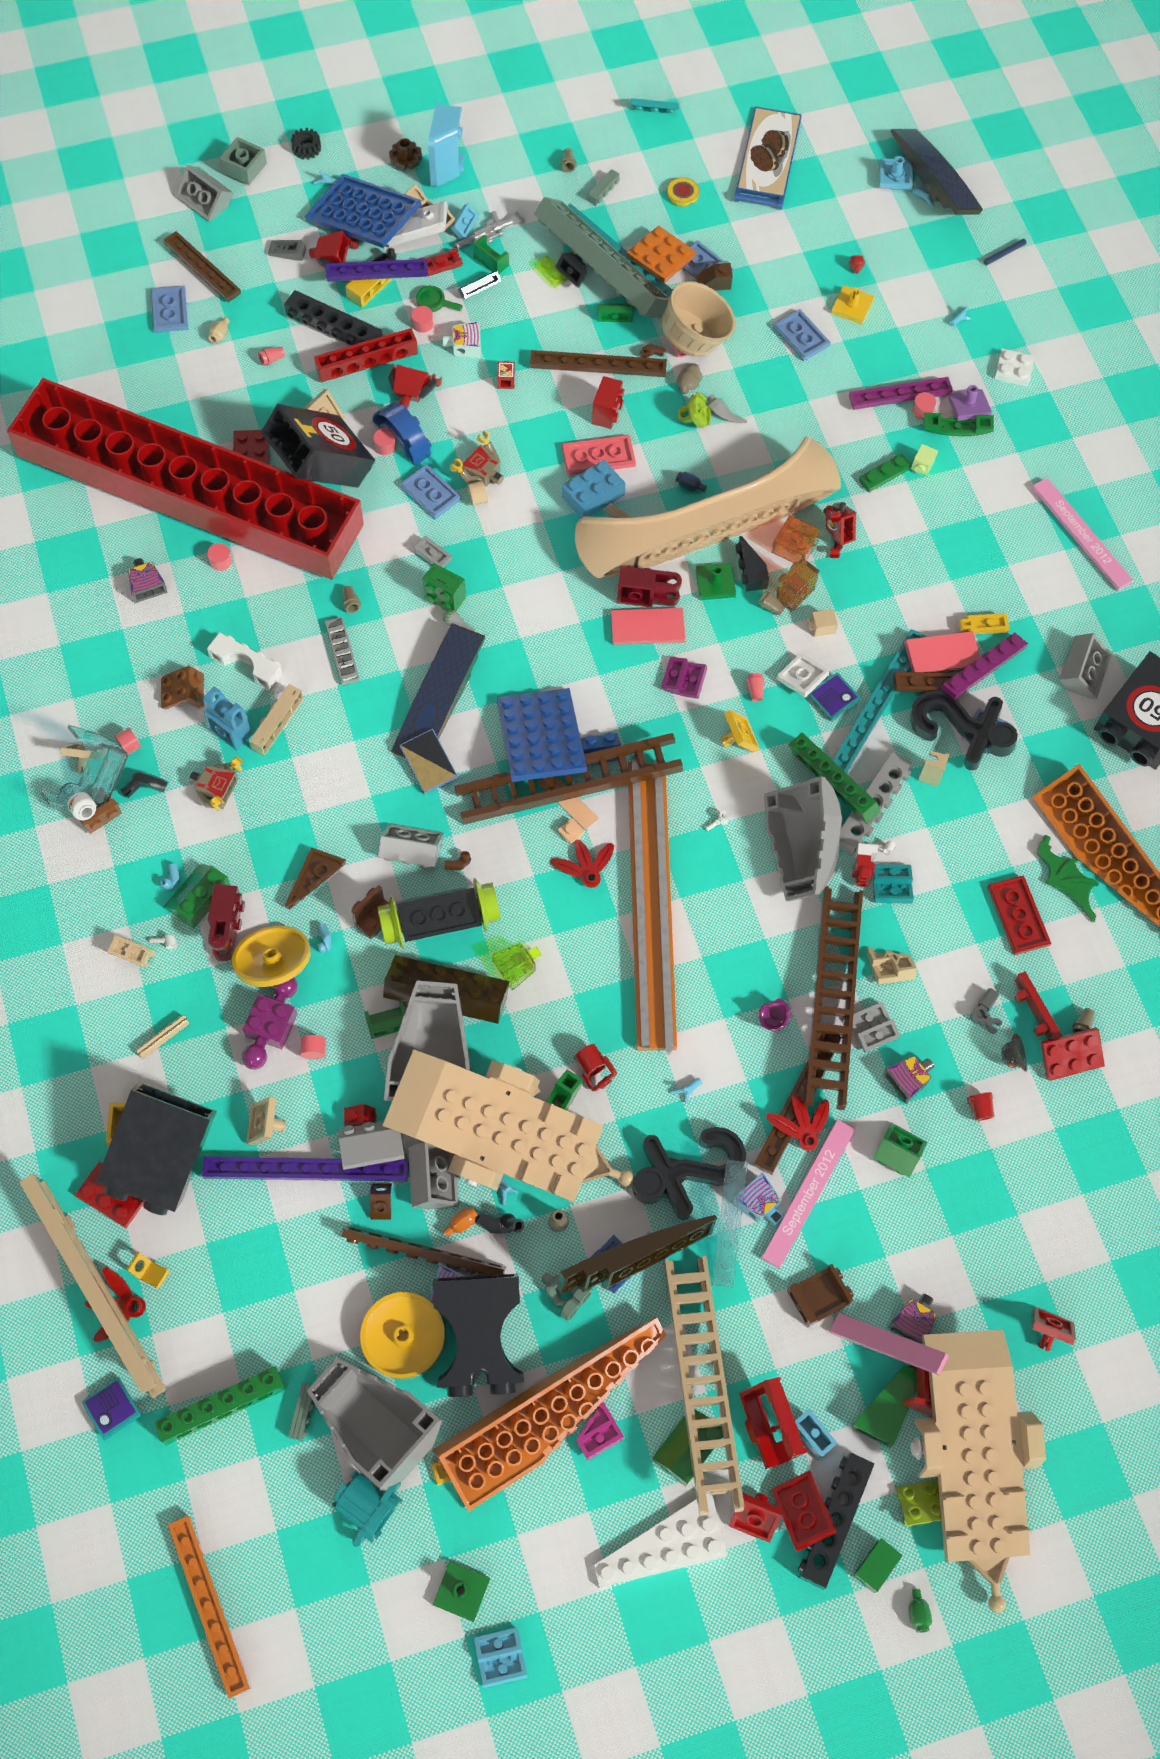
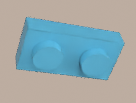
(464, 221)

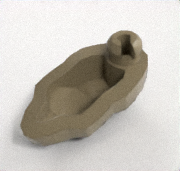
(689, 378)

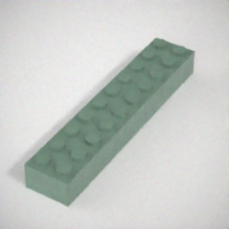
(602, 257)

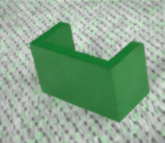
(489, 257)
(385, 1022)
(877, 1565)

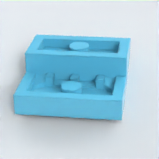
(500, 1657)

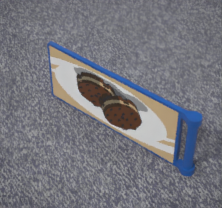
(768, 157)

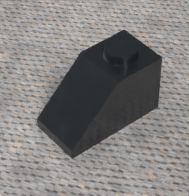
(572, 268)

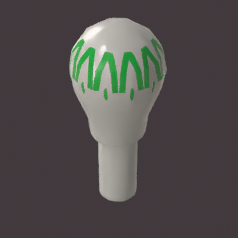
(451, 616)

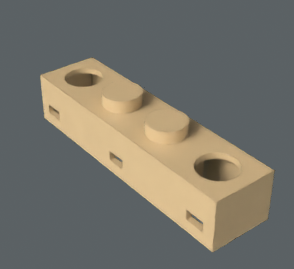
(278, 713)

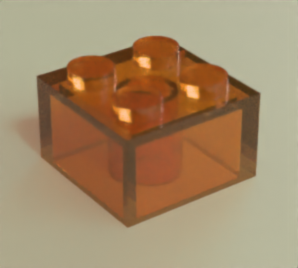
(795, 540)
(797, 584)

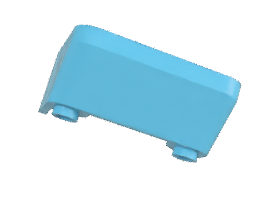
(444, 157)

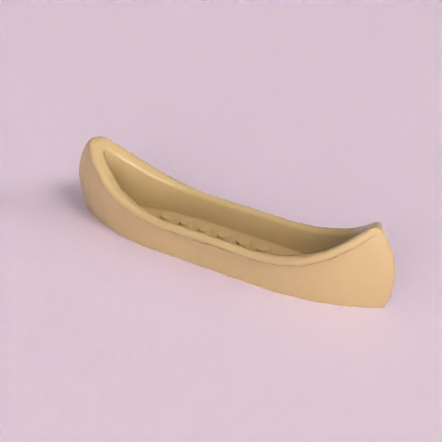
(658, 538)

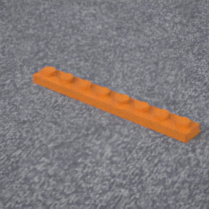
(209, 1607)

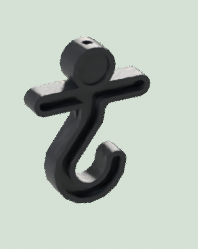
(981, 734)
(669, 1173)

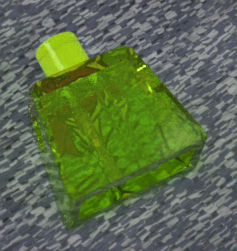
(516, 963)

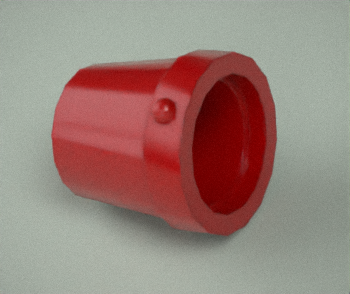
(981, 1106)

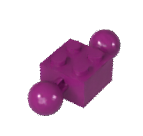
(269, 1023)

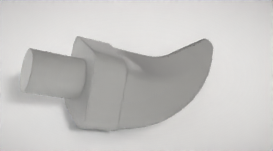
(718, 406)

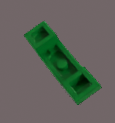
(951, 427)

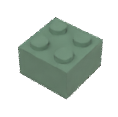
(243, 160)

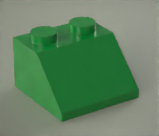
(900, 1150)

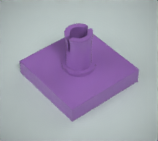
(969, 403)

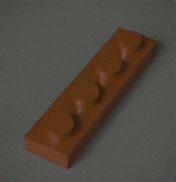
(919, 681)

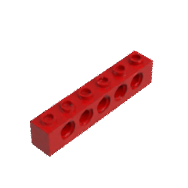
(366, 355)

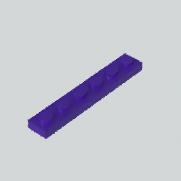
(376, 270)

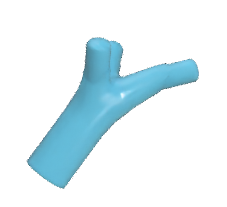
(325, 179)
(924, 194)
(961, 316)
(688, 1089)
(504, 1187)

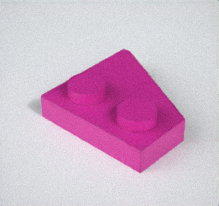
(599, 1434)

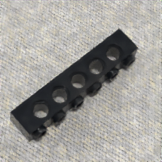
(329, 319)
(862, 1470)

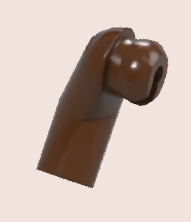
(651, 349)
(460, 863)

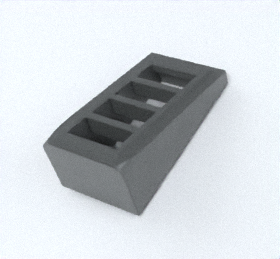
(297, 252)

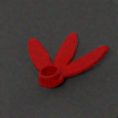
(587, 867)
(805, 1128)
(126, 1303)

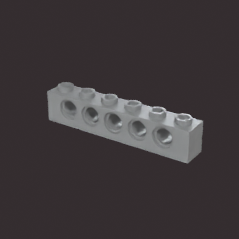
(894, 766)

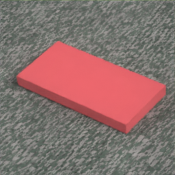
(585, 454)
(648, 626)
(942, 652)

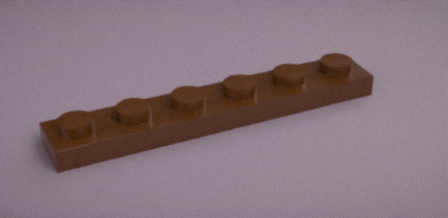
(202, 266)

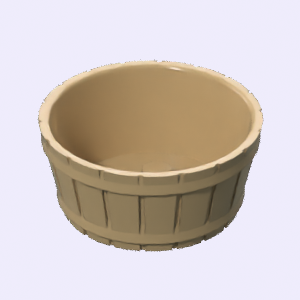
(697, 319)

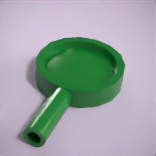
(434, 299)

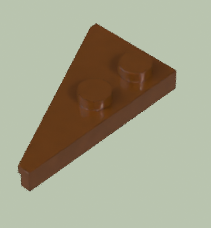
(315, 871)

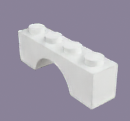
(227, 650)

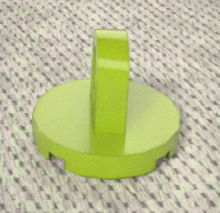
(699, 412)

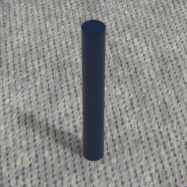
(1004, 252)

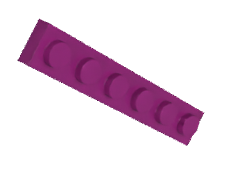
(899, 393)
(984, 666)

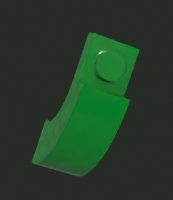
(565, 1090)

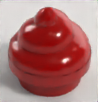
(856, 263)

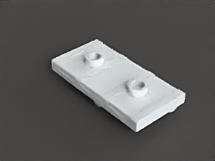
(422, 223)

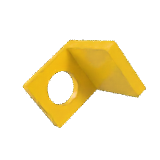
(150, 1272)

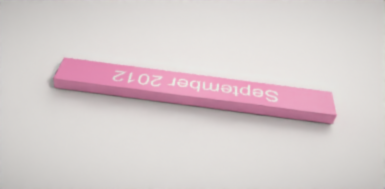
(1082, 534)
(808, 1194)

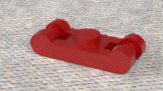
(441, 262)

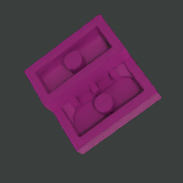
(684, 677)

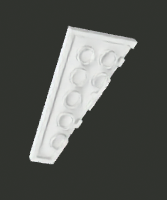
(670, 1545)

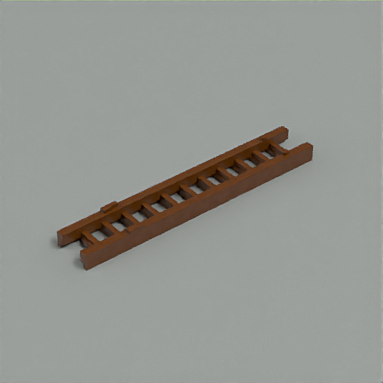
(571, 791)
(848, 995)

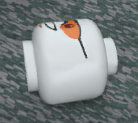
(81, 806)

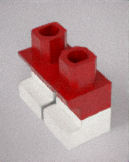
(864, 863)

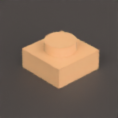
(571, 831)

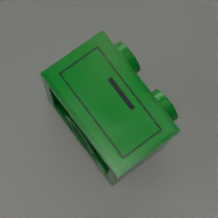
(443, 588)

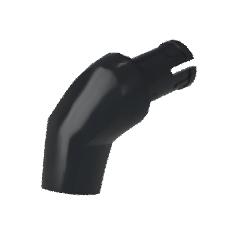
(144, 780)
(500, 1223)

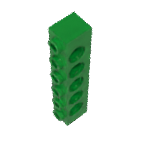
(844, 786)
(220, 1405)

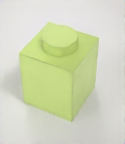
(924, 460)

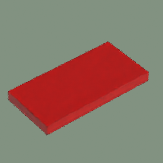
(1019, 915)

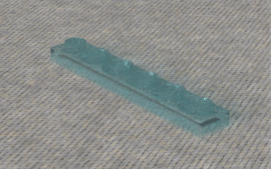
(729, 1223)

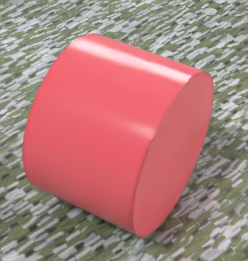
(422, 319)
(923, 403)
(384, 441)
(219, 557)
(127, 741)
(313, 1047)

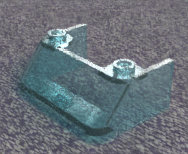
(99, 774)

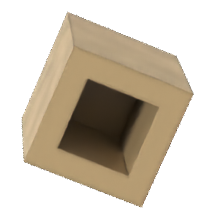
(823, 622)

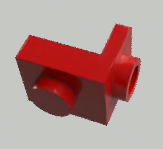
(359, 1115)

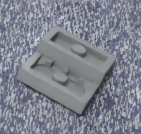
(874, 1027)

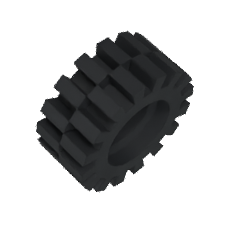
(306, 150)

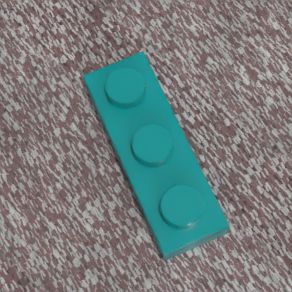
(654, 105)

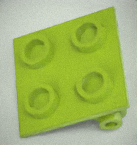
(919, 1503)

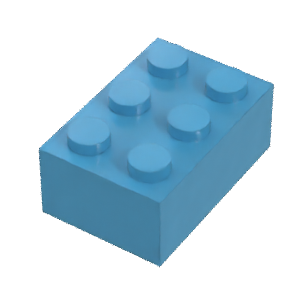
(593, 489)

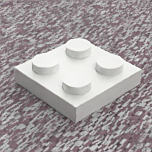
(1014, 367)
(802, 675)

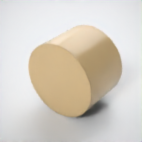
(477, 493)

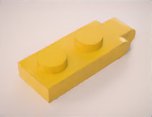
(985, 623)

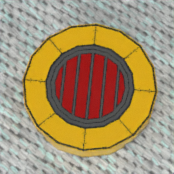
(683, 191)

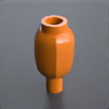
(461, 1221)

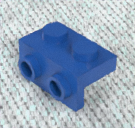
(596, 743)

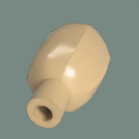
(218, 330)

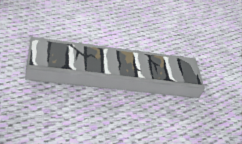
(342, 651)

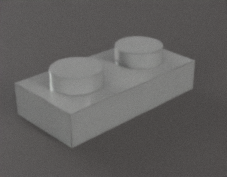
(432, 552)

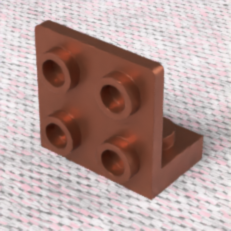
(366, 913)

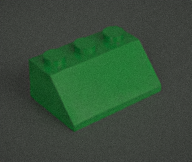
(194, 896)
(675, 1451)

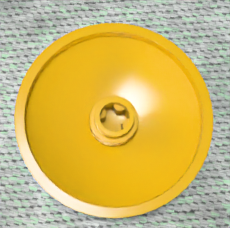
(271, 956)
(402, 1335)

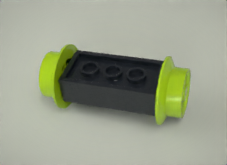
(439, 913)

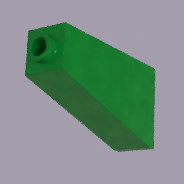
(886, 1412)

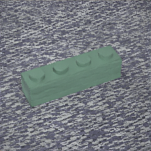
(603, 187)
(301, 1415)

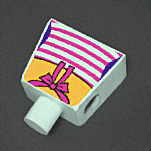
(465, 340)

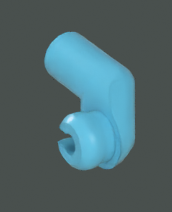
(173, 878)
(326, 937)

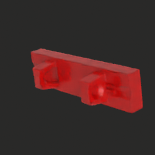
(1029, 993)

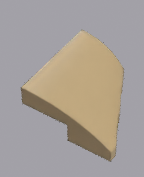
(891, 966)

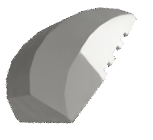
(805, 835)
(430, 1026)
(374, 1422)

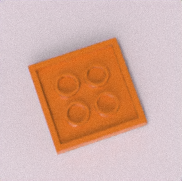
(661, 254)

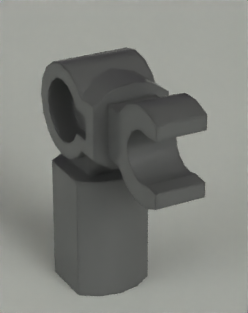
(980, 1015)

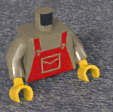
(481, 464)
(216, 783)

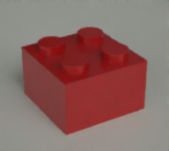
(608, 402)

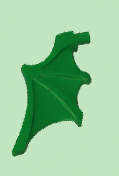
(1067, 877)

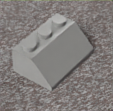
(203, 192)
(1085, 665)
(410, 845)
(369, 1145)
(429, 1180)

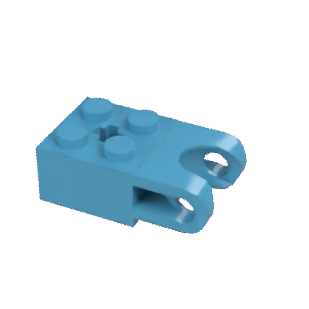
(226, 719)

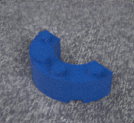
(406, 429)

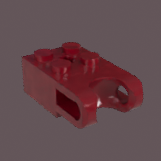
(647, 587)
(224, 919)

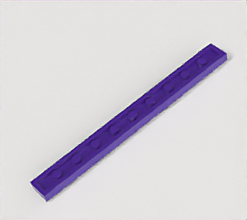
(301, 1169)

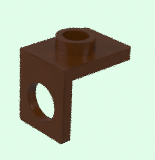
(380, 1201)

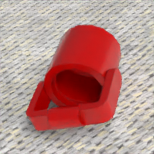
(591, 1063)

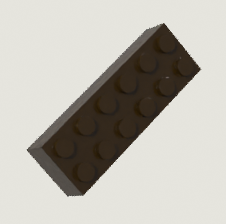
(479, 994)

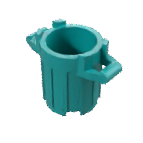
(366, 1506)

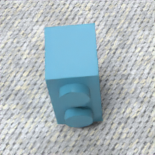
(814, 1434)

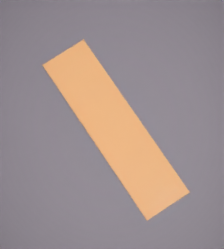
(573, 806)

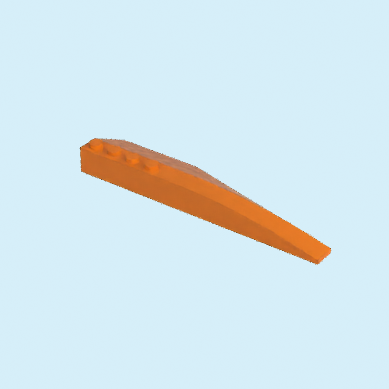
(1101, 839)
(535, 1422)

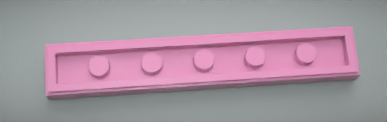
(889, 1344)

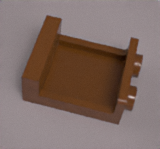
(820, 1295)

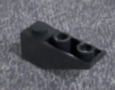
(754, 569)

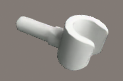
(723, 821)
(888, 849)
(170, 941)

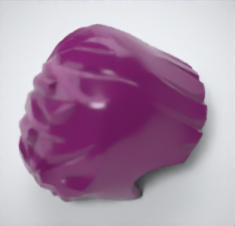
(775, 1015)

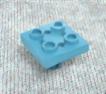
(895, 170)

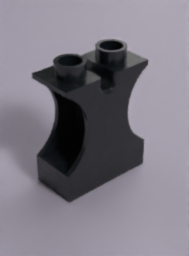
(477, 1312)

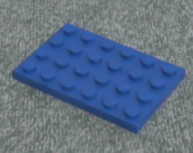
(363, 210)
(541, 735)

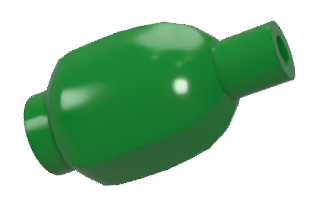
(919, 1612)

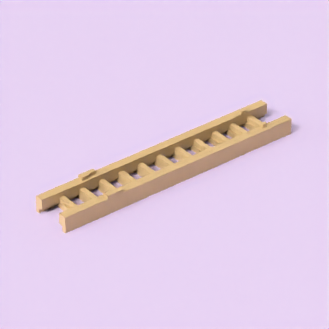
(119, 1331)
(718, 1379)

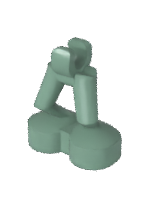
(571, 1305)

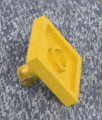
(852, 304)
(740, 732)

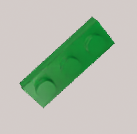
(885, 472)

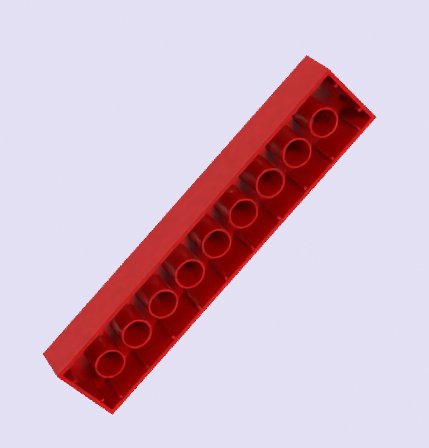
(187, 478)

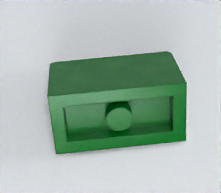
(614, 313)

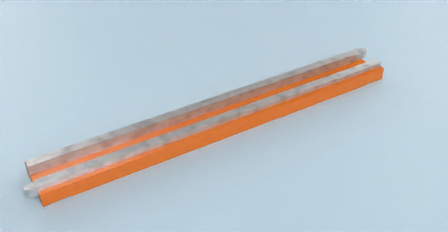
(652, 915)

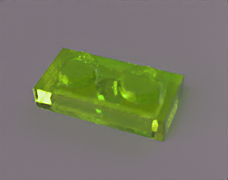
(547, 269)

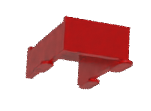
(760, 1429)

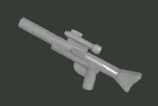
(492, 226)

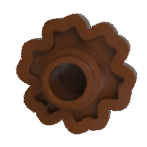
(405, 154)

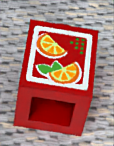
(506, 375)

